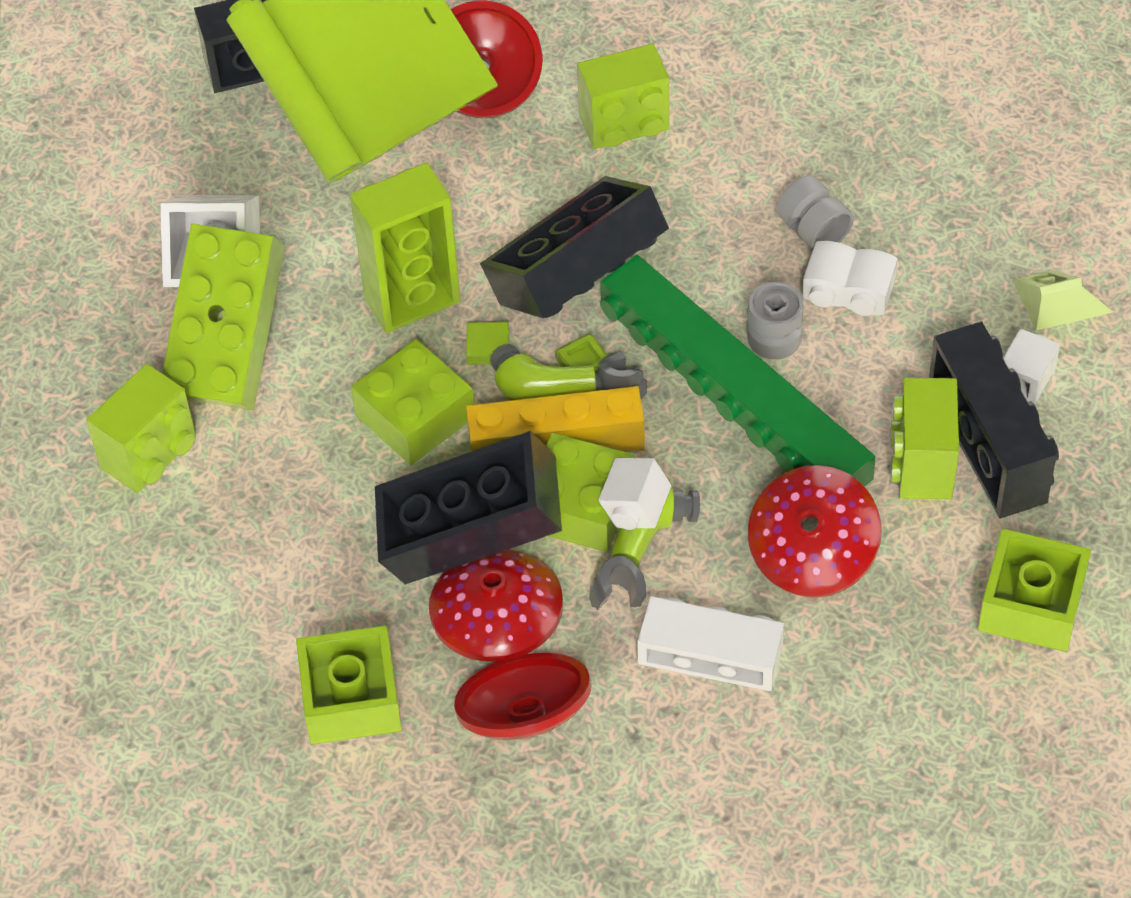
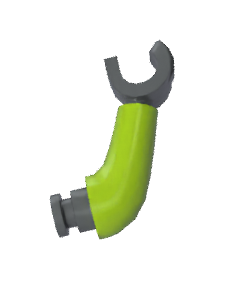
(524, 378)
(631, 547)

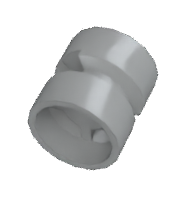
(812, 213)
(775, 320)

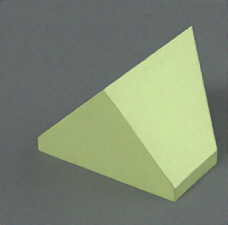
(1057, 299)

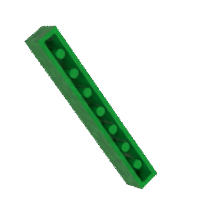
(729, 373)

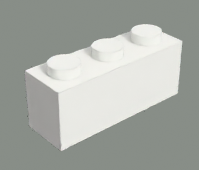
(710, 643)

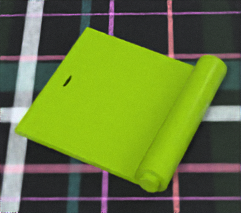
(360, 71)

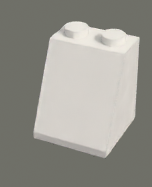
(220, 211)

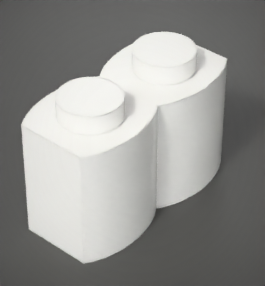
(850, 278)

